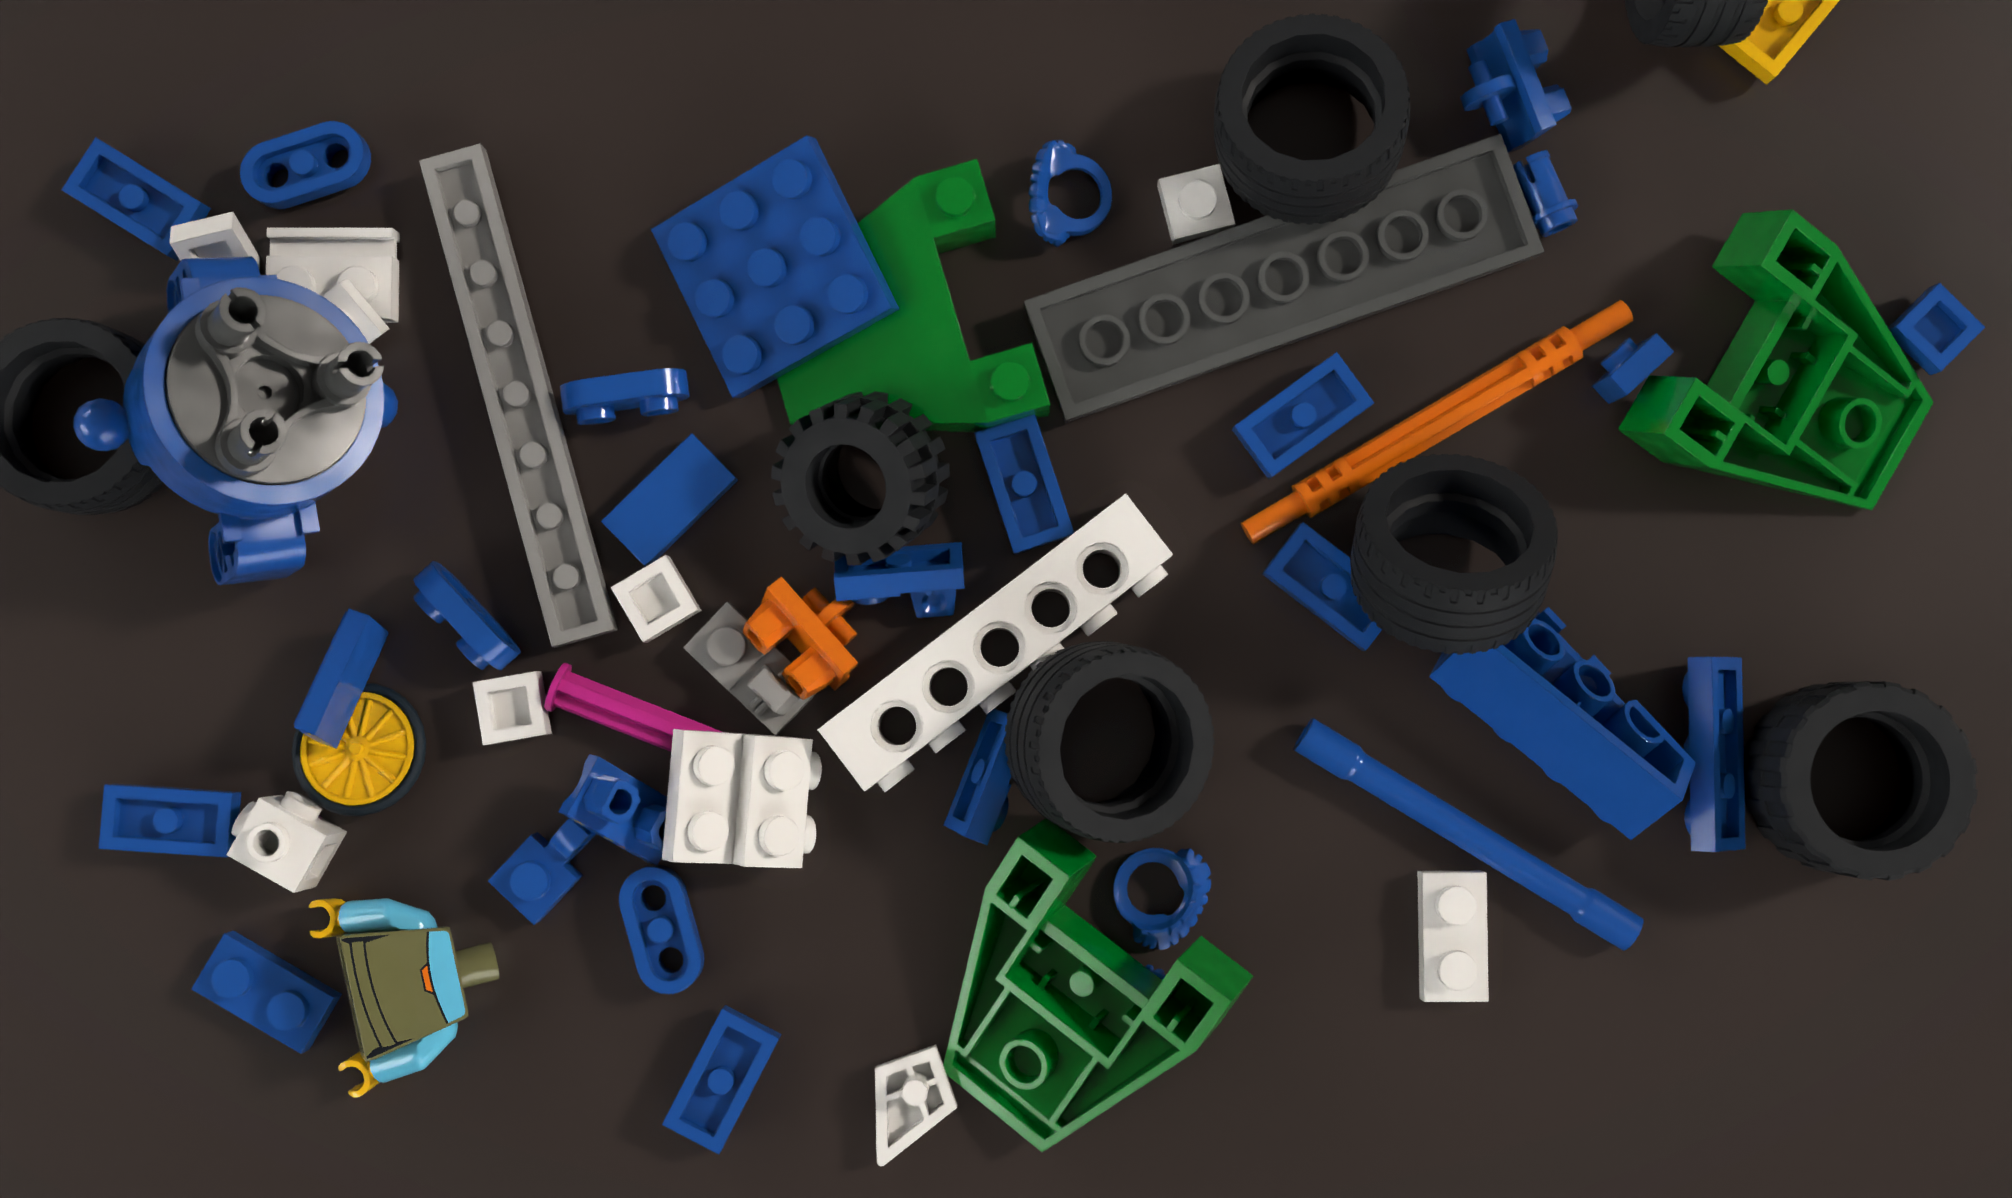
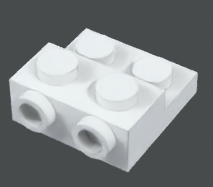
(740, 799)

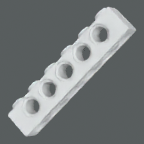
(856, 730)

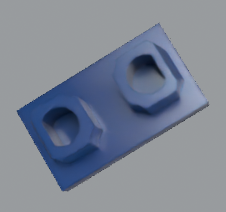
(1510, 86)
(619, 809)

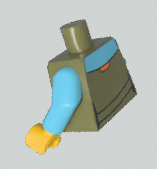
(401, 984)

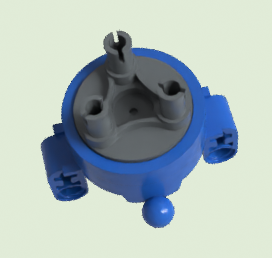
(249, 409)

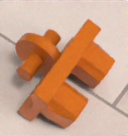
(815, 631)

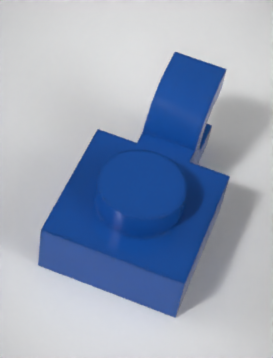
(542, 871)

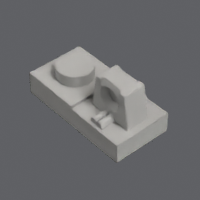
(744, 670)

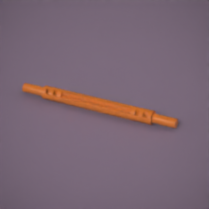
(1437, 421)

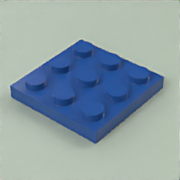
(774, 267)

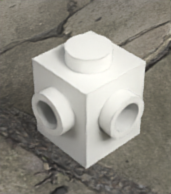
(285, 840)

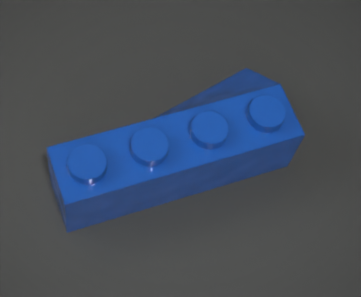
(1572, 723)

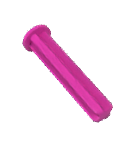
(616, 709)

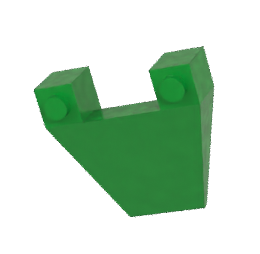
(920, 347)
(1809, 385)
(1057, 1012)

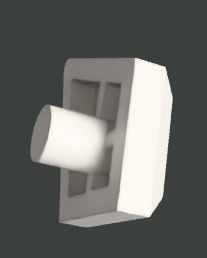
(910, 1100)

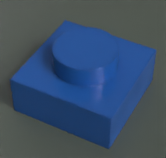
(1935, 329)
(1630, 366)

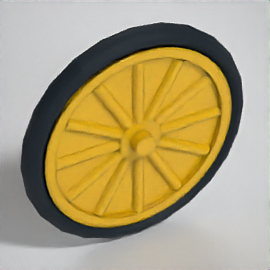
(374, 760)

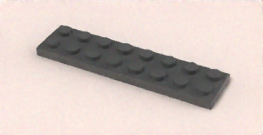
(1281, 281)

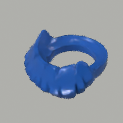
(1047, 218)
(1162, 930)

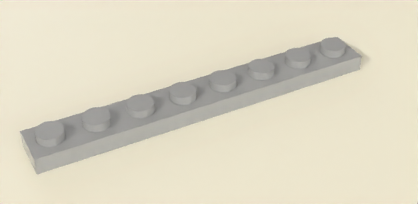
(518, 396)

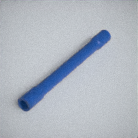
(1583, 904)

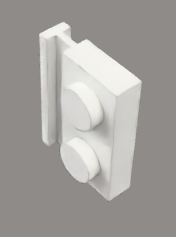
(328, 255)

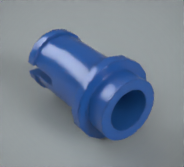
(1545, 194)

